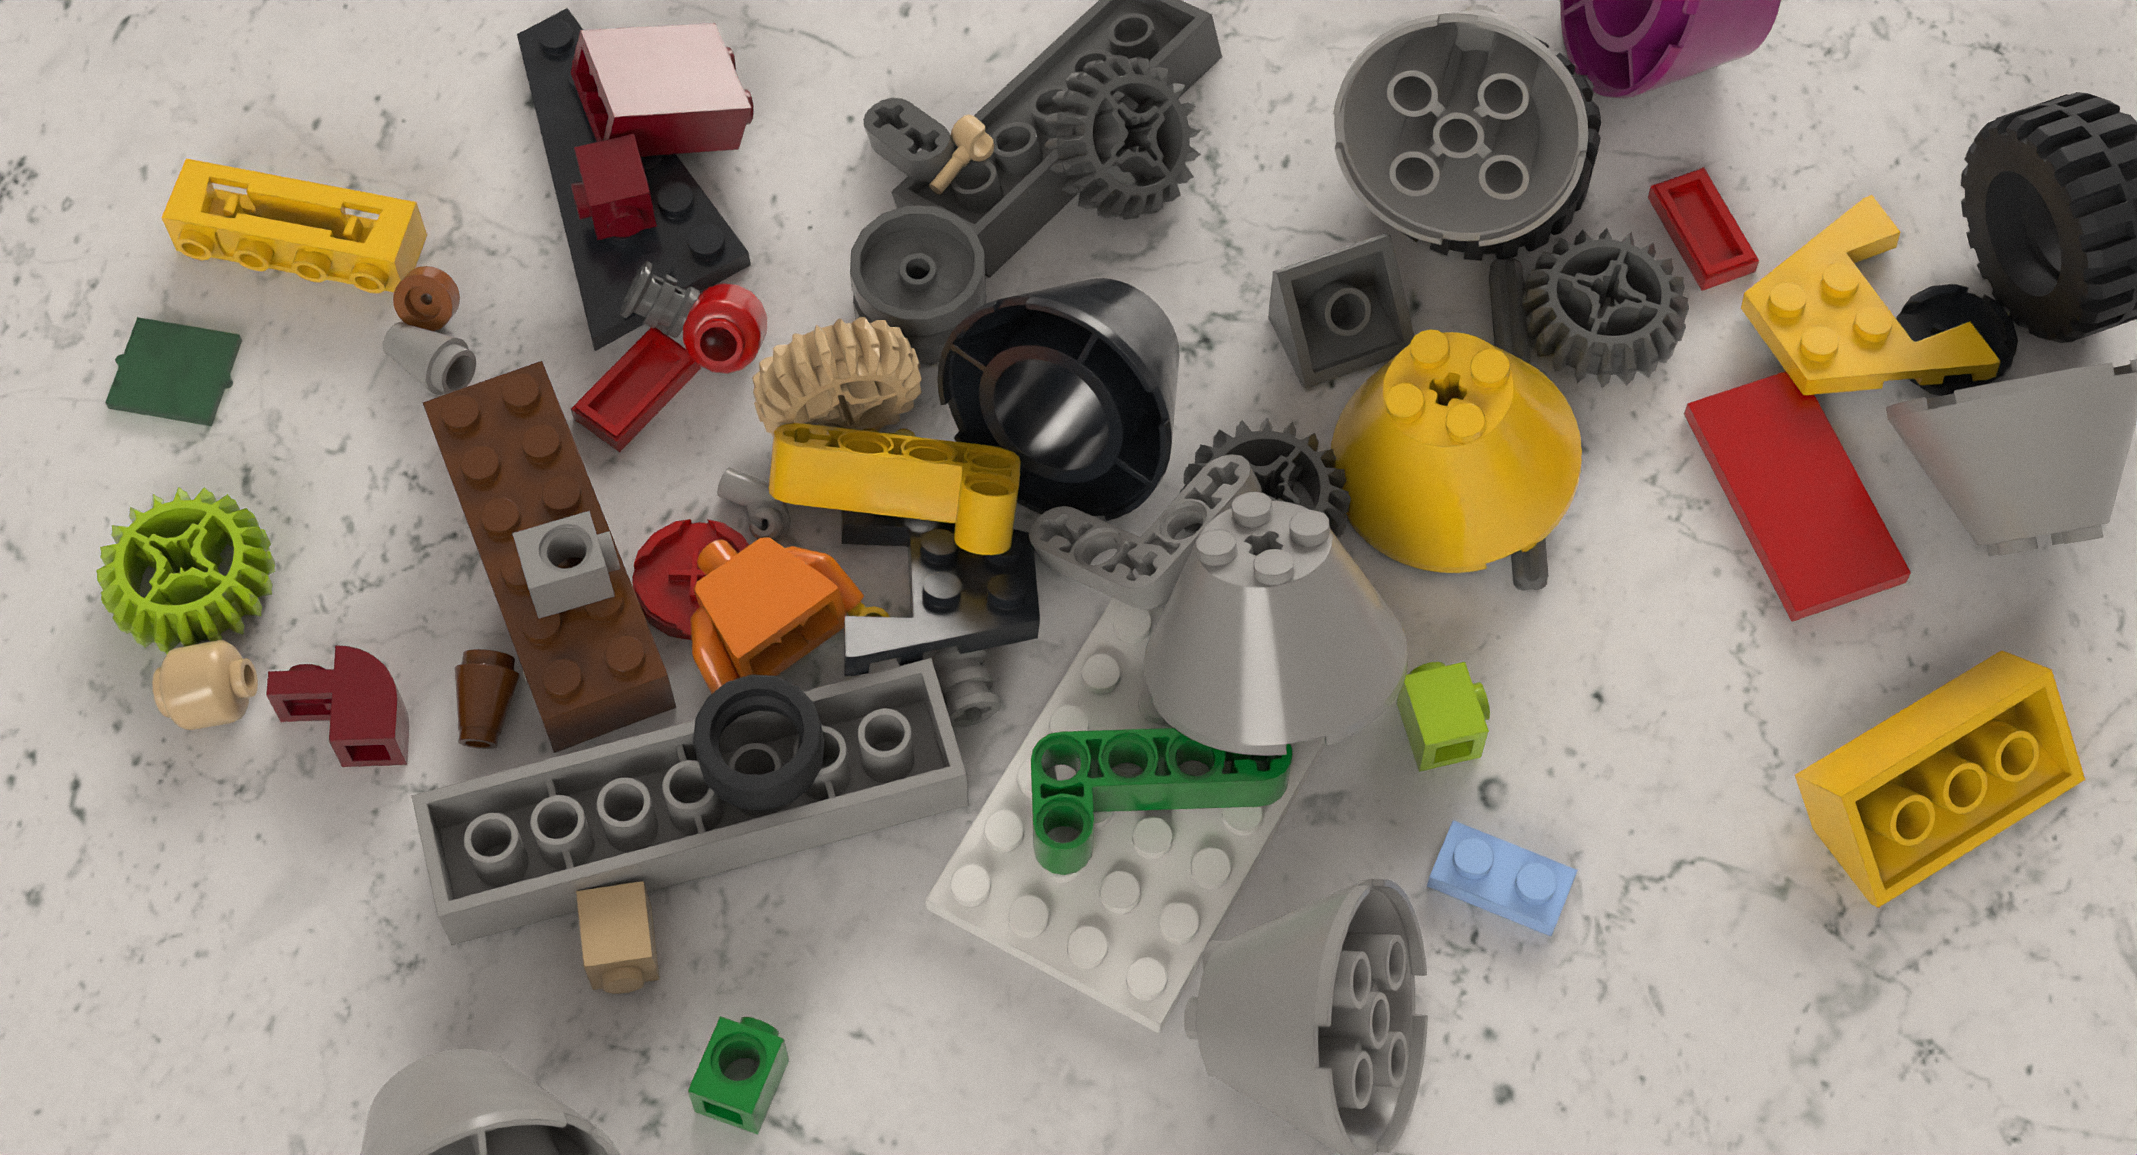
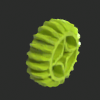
(192, 601)

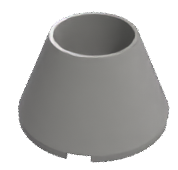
(474, 1107)

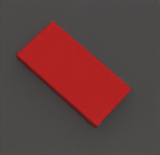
(1796, 495)

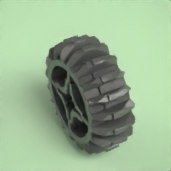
(1095, 127)
(1637, 326)
(1278, 463)

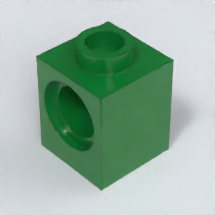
(743, 1101)

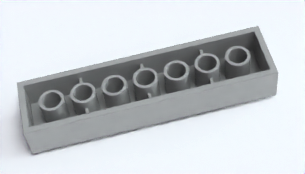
(639, 808)

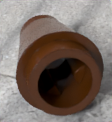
(483, 696)

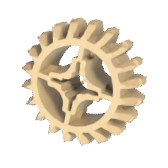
(839, 377)

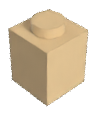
(618, 937)

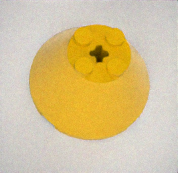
(1457, 454)

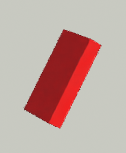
(1703, 229)
(635, 389)

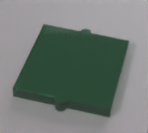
(174, 371)

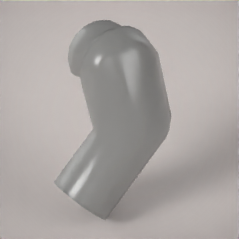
(766, 514)

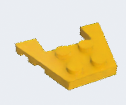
(1838, 331)

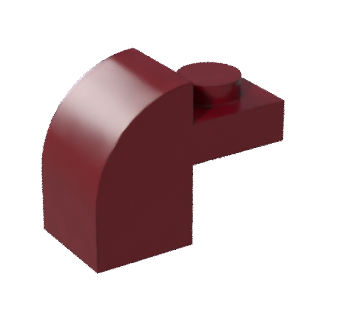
(357, 697)

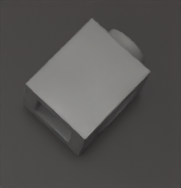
(550, 544)

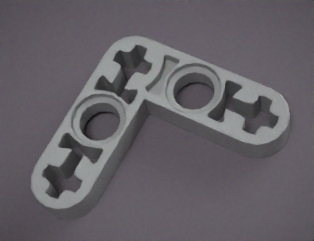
(1156, 553)

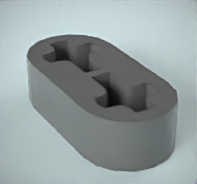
(900, 147)

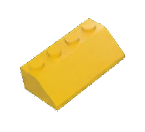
(1942, 775)

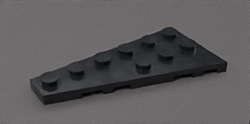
(690, 233)

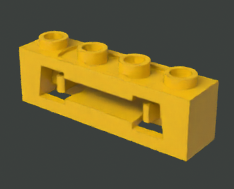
(294, 226)

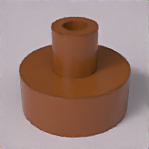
(426, 298)

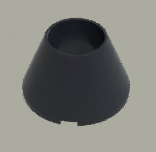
(1073, 387)

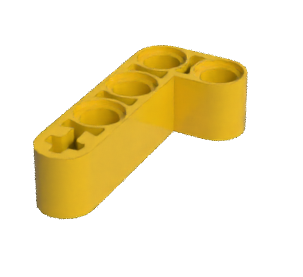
(900, 478)

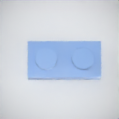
(1502, 878)

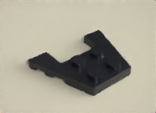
(953, 594)

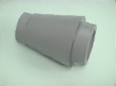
(431, 357)

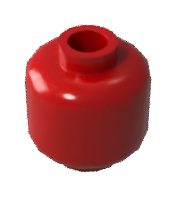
(725, 328)

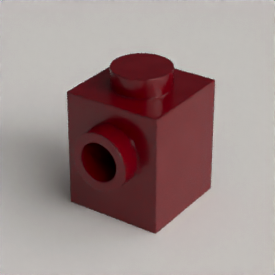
(613, 188)

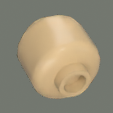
(204, 685)

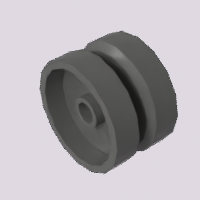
(918, 274)

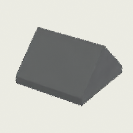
(1341, 310)

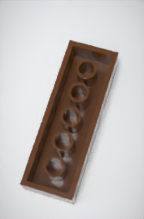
(518, 471)

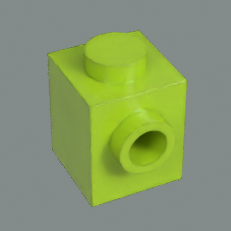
(1443, 714)

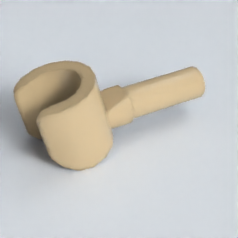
(972, 144)

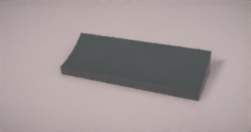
(1014, 189)

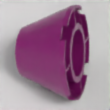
(1652, 43)

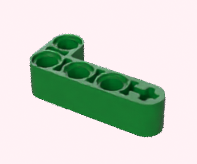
(1157, 788)

